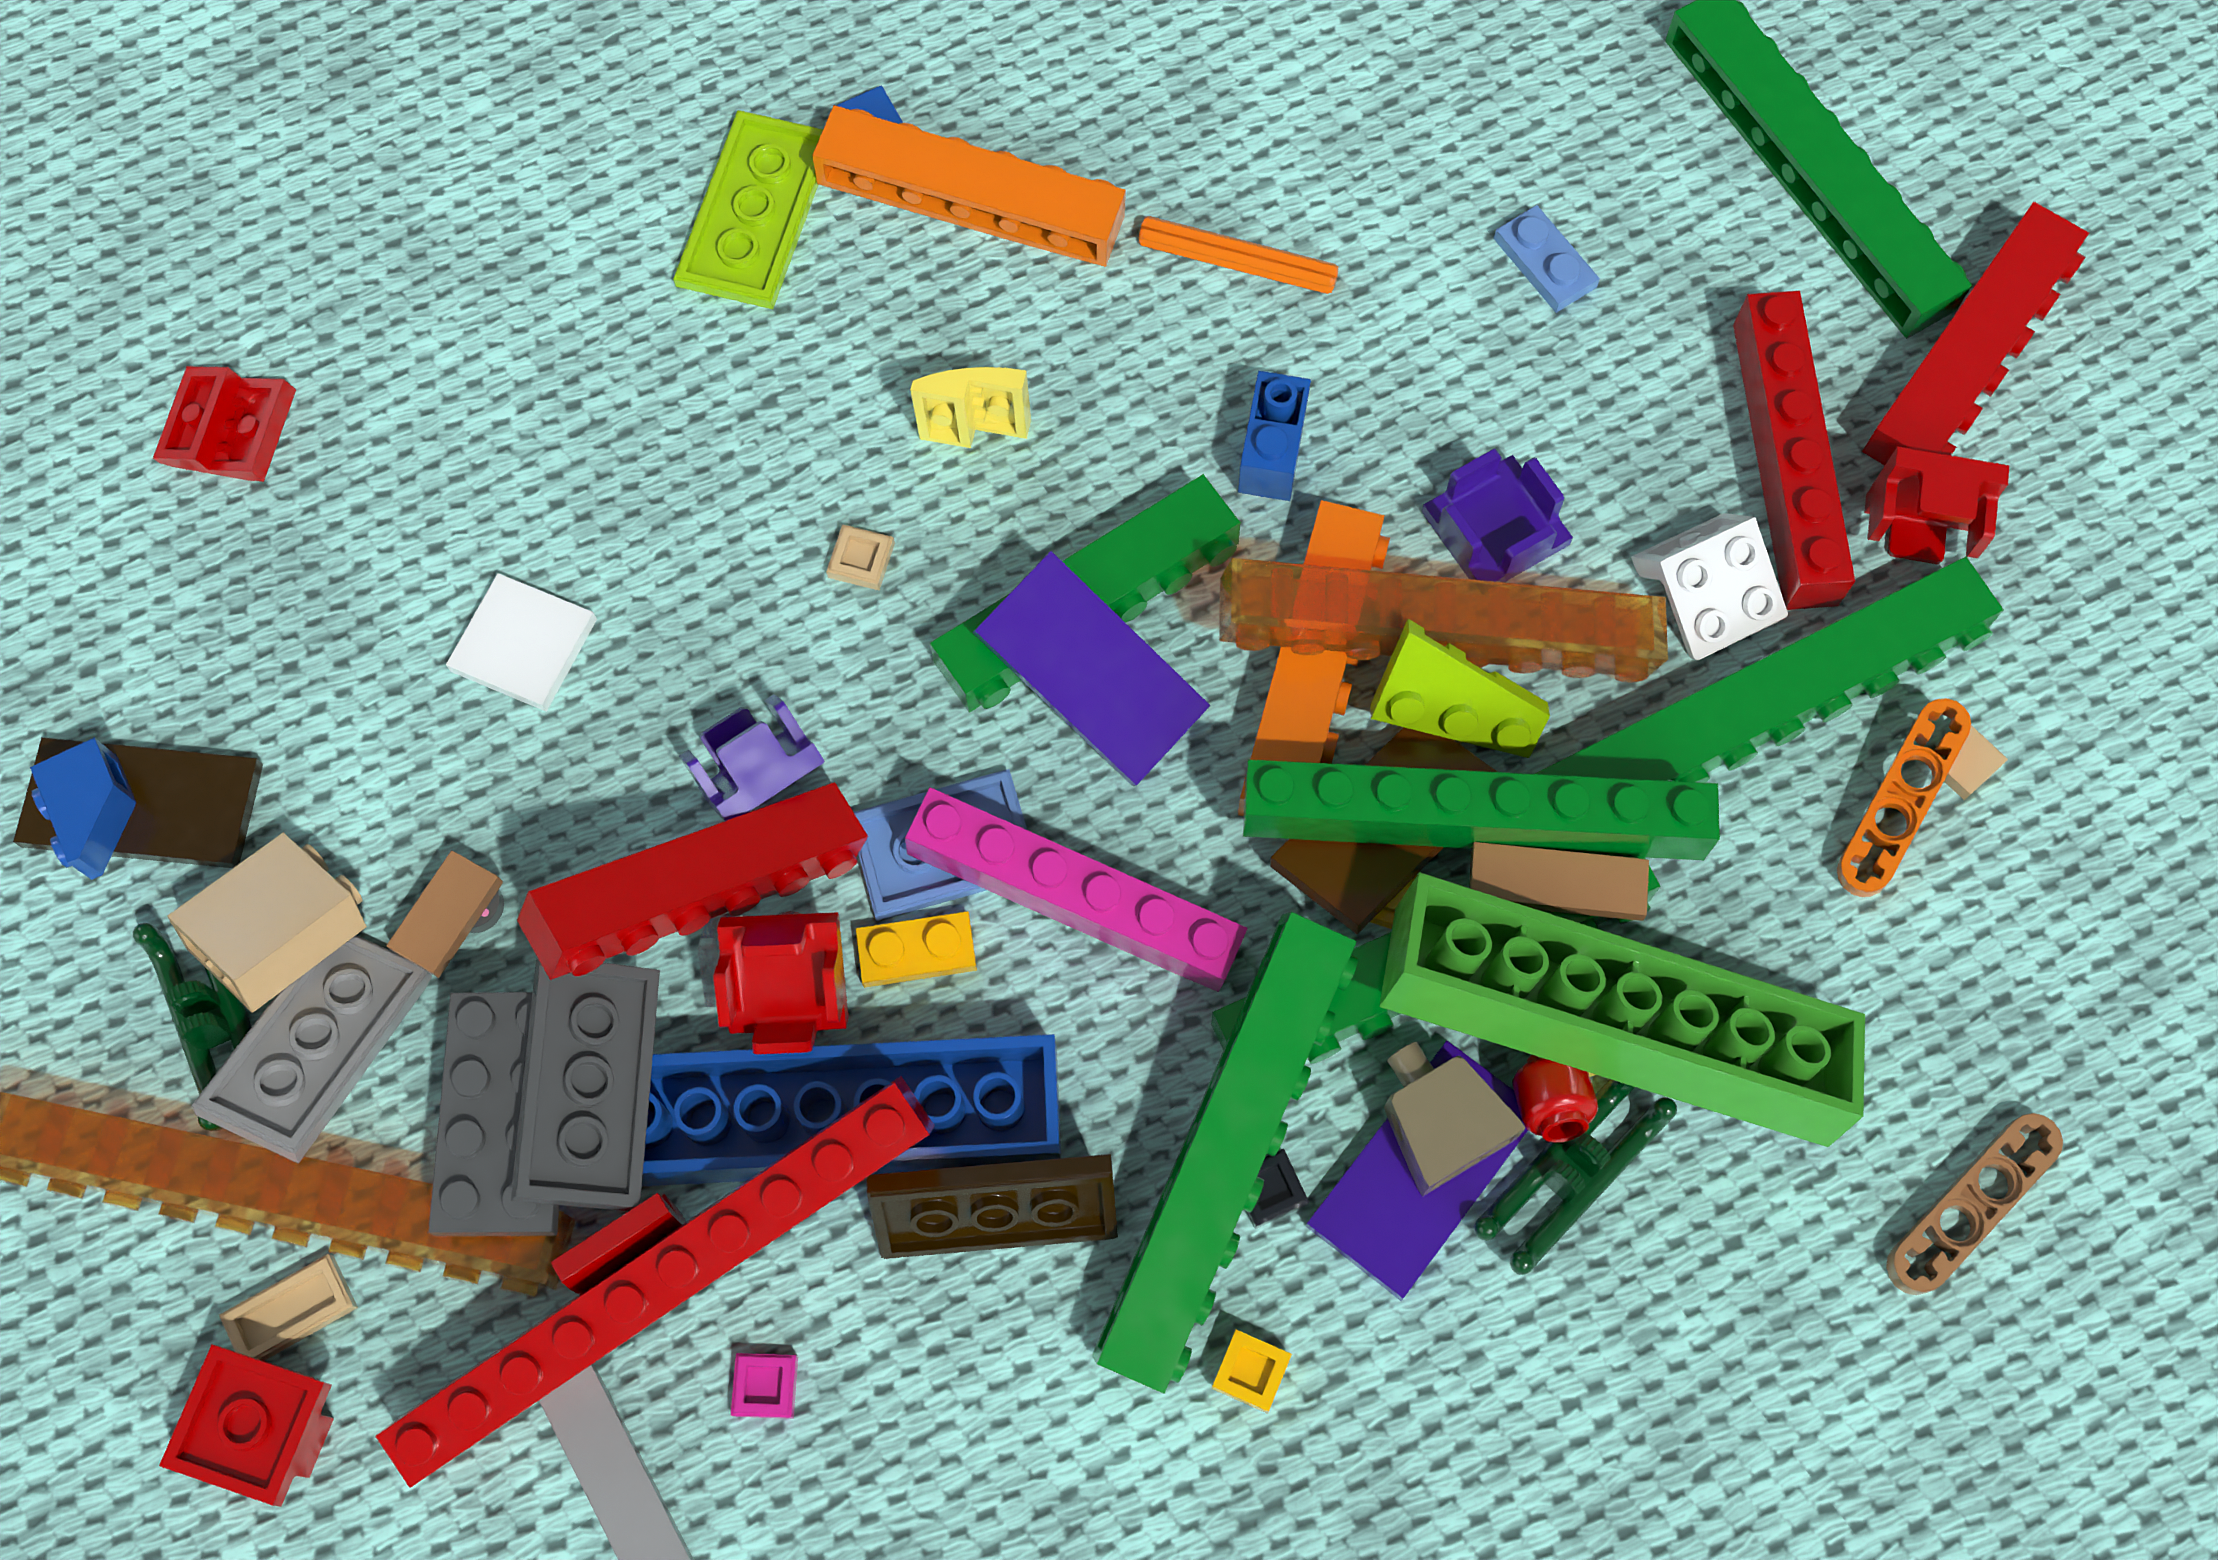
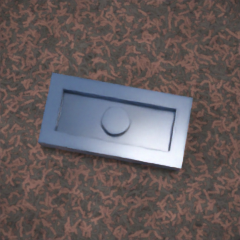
(1546, 258)

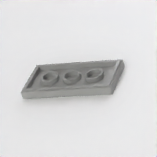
(312, 1047)

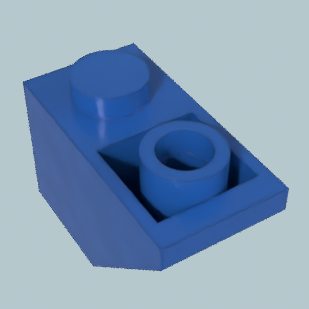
(1274, 436)
(86, 802)

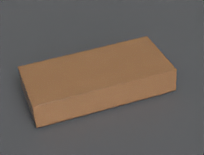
(445, 914)

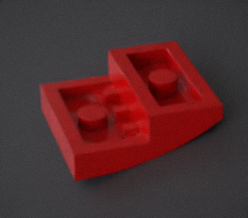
(224, 423)
(617, 1243)

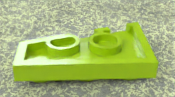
(1452, 698)

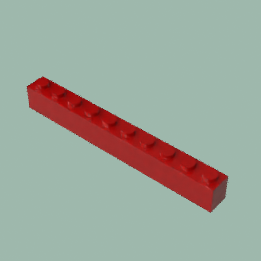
(655, 1281)

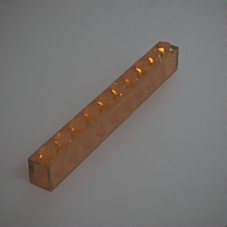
(258, 1188)

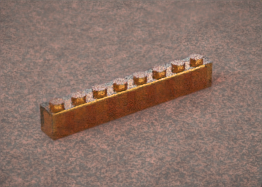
(1488, 620)

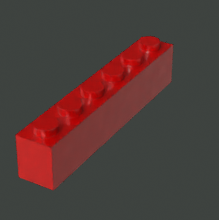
(1981, 335)
(1793, 451)
(690, 881)

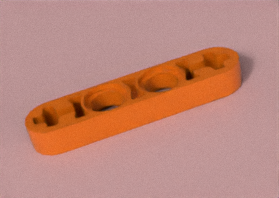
(1907, 799)

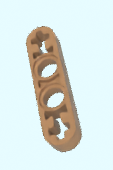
(1979, 1209)

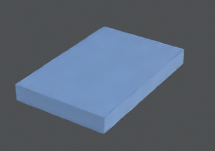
(906, 884)

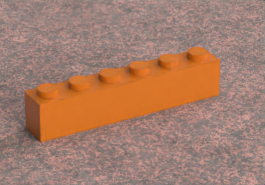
(969, 185)
(1310, 687)

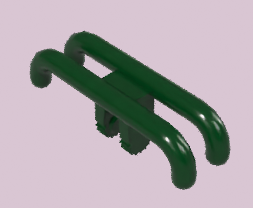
(200, 1013)
(1576, 1172)

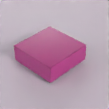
(764, 1386)

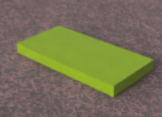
(752, 211)

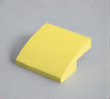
(971, 399)

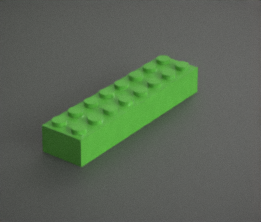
(1625, 1011)

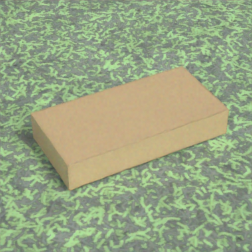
(289, 1310)

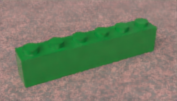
(1123, 568)

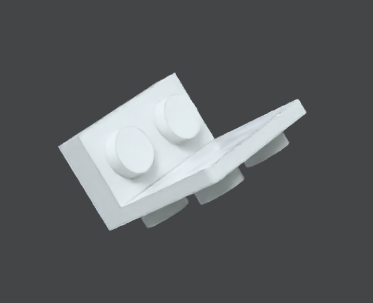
(1716, 582)

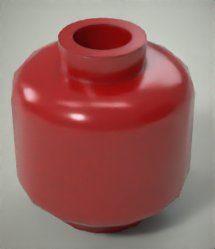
(1554, 1099)

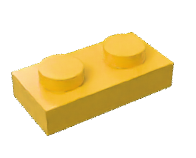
(916, 949)

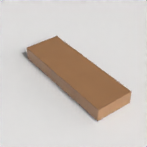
(1562, 880)

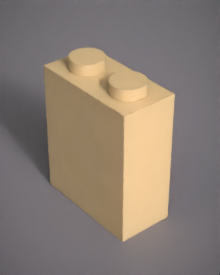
(269, 920)

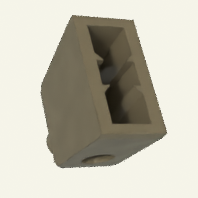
(1445, 1117)

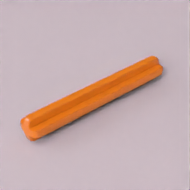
(1238, 254)

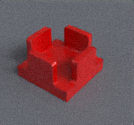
(1928, 493)
(781, 979)
(249, 1426)

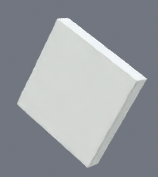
(521, 642)

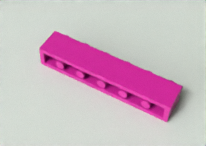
(1074, 889)

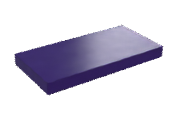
(1091, 669)
(1381, 1217)

